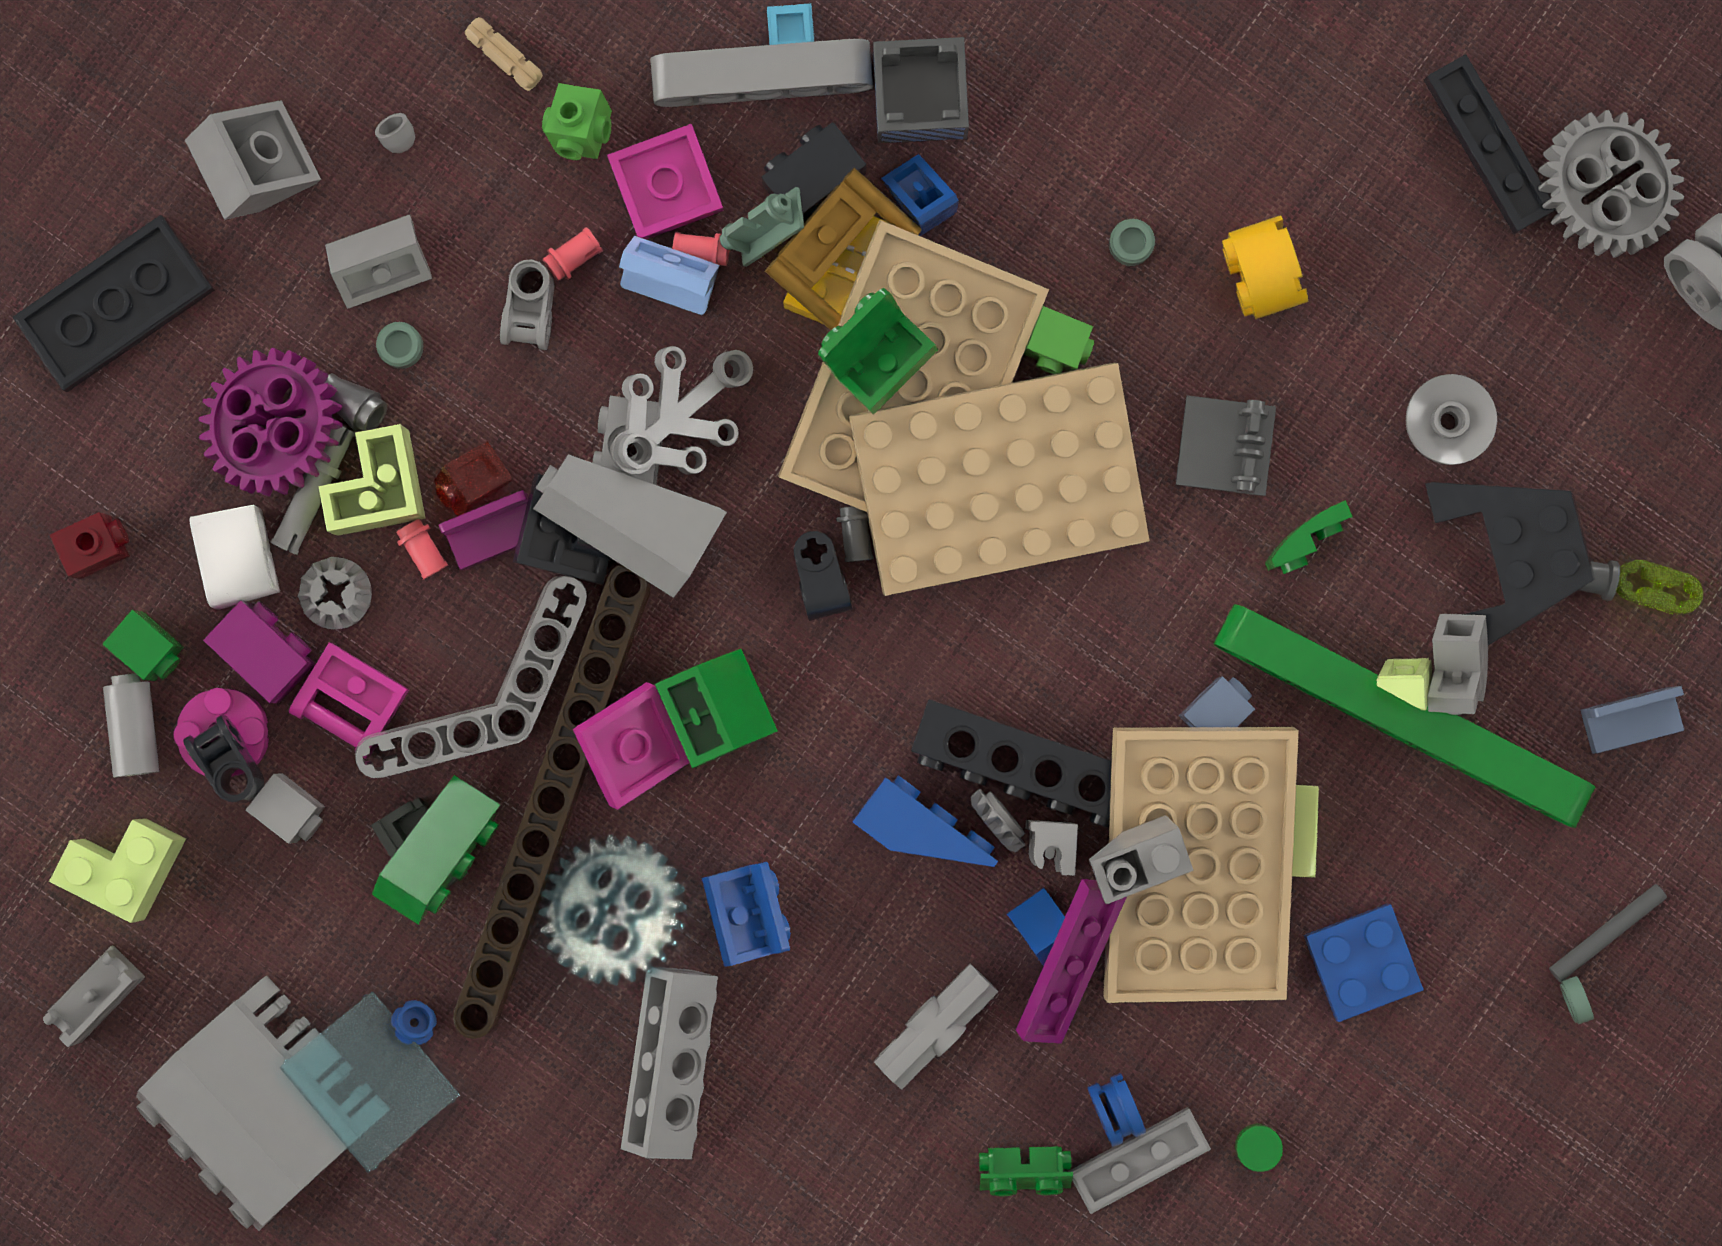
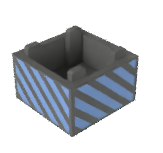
(920, 90)

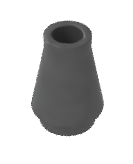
(360, 406)

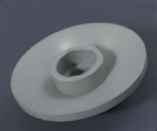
(1473, 415)

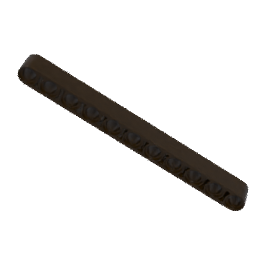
(538, 818)

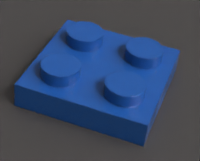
(1363, 962)

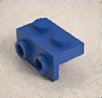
(747, 913)

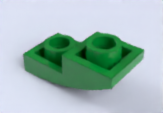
(1293, 549)

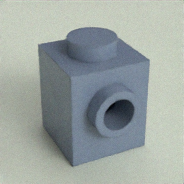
(1219, 705)

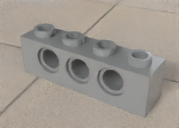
(669, 1063)

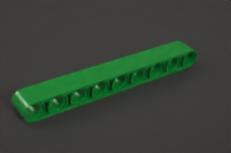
(1436, 734)

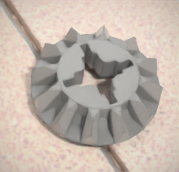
(355, 596)
(998, 820)

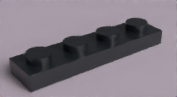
(1489, 143)

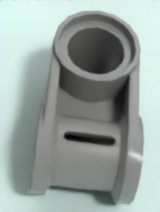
(528, 309)

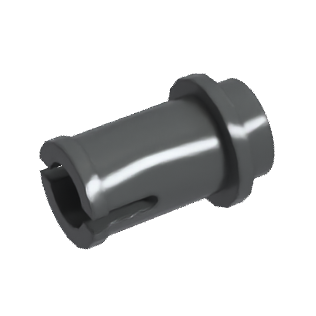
(855, 534)

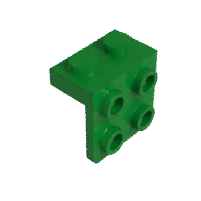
(876, 350)

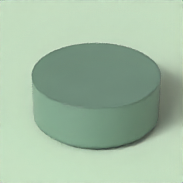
(1131, 242)
(399, 345)
(1576, 1000)

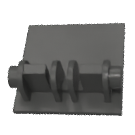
(1226, 445)

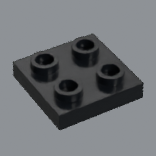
(554, 548)

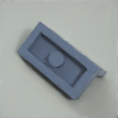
(1633, 719)

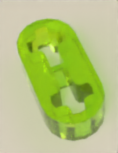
(1661, 577)

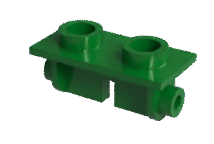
(1009, 1175)

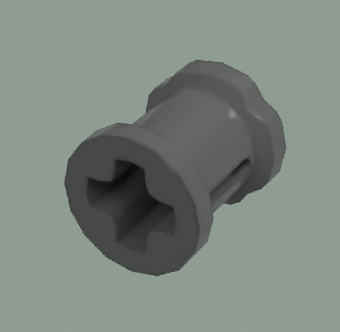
(1605, 580)

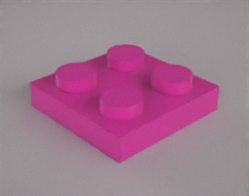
(665, 182)
(631, 745)

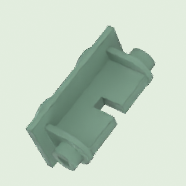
(766, 226)

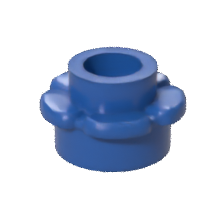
(414, 1010)

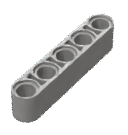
(761, 72)

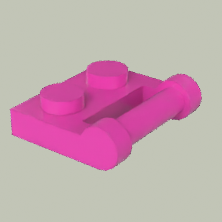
(356, 687)

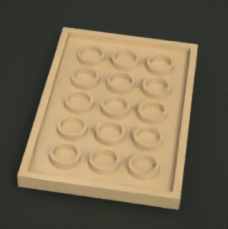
(961, 304)
(999, 478)
(1228, 921)

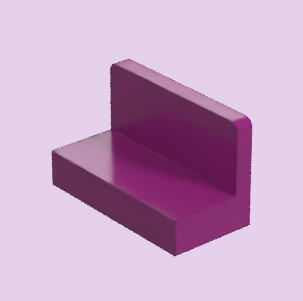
(486, 530)

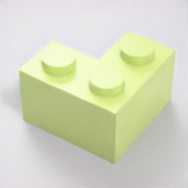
(386, 493)
(125, 880)

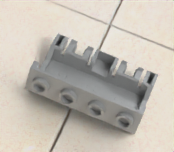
(240, 1111)

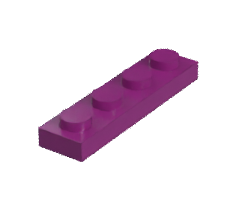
(1069, 965)

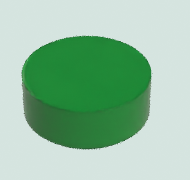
(1258, 1147)

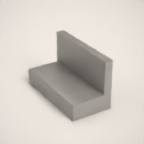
(377, 262)

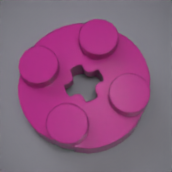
(238, 706)

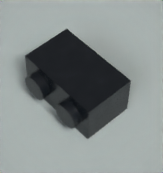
(813, 167)

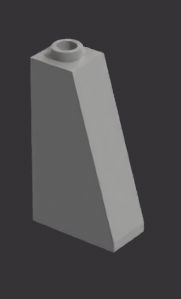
(630, 520)

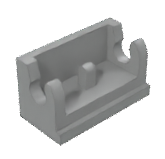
(1053, 837)
(93, 996)

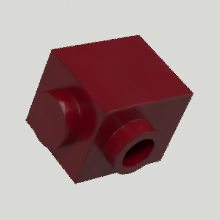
(91, 544)

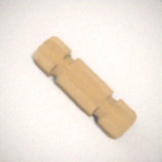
(503, 54)

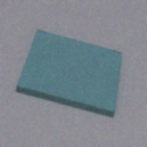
(369, 1082)

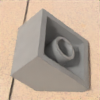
(251, 158)

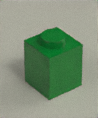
(144, 646)

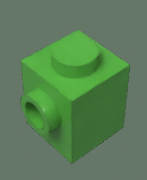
(1059, 342)

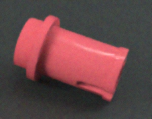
(702, 247)
(572, 254)
(421, 548)

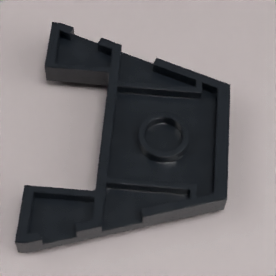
(1533, 543)

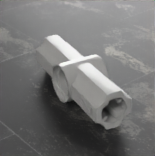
(935, 1026)

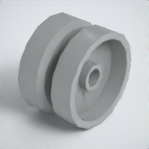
(1697, 271)

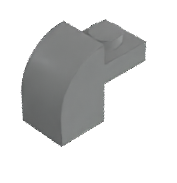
(1459, 664)

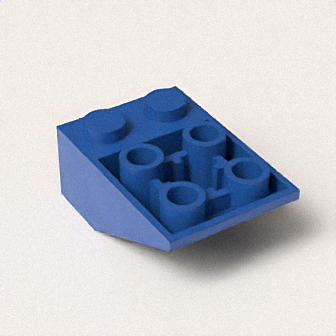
(909, 827)

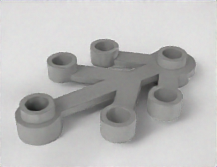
(675, 414)

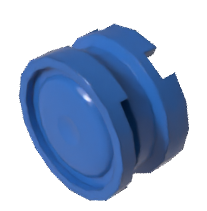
(1121, 1107)

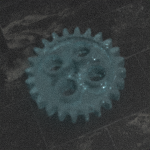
(646, 927)

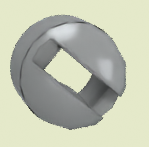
(396, 133)

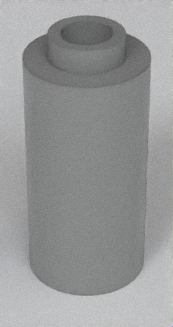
(130, 726)

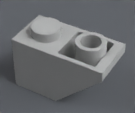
(1140, 859)

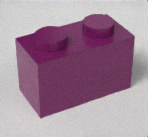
(260, 650)

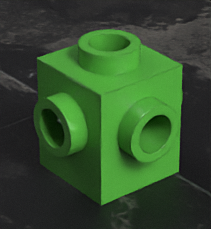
(577, 122)

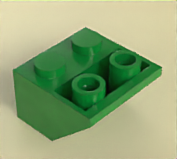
(716, 708)

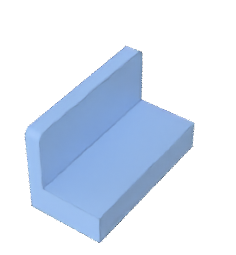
(668, 275)

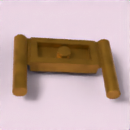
(827, 236)

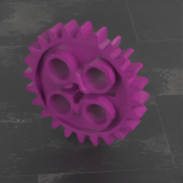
(274, 460)

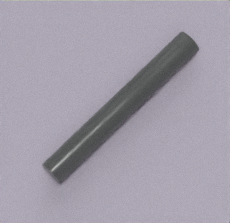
(1608, 933)

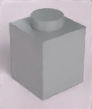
(287, 809)

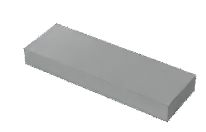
(1139, 1160)

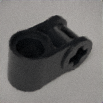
(821, 584)
(219, 754)

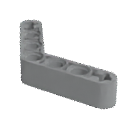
(487, 716)

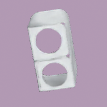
(234, 556)

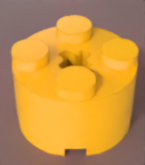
(1266, 267)

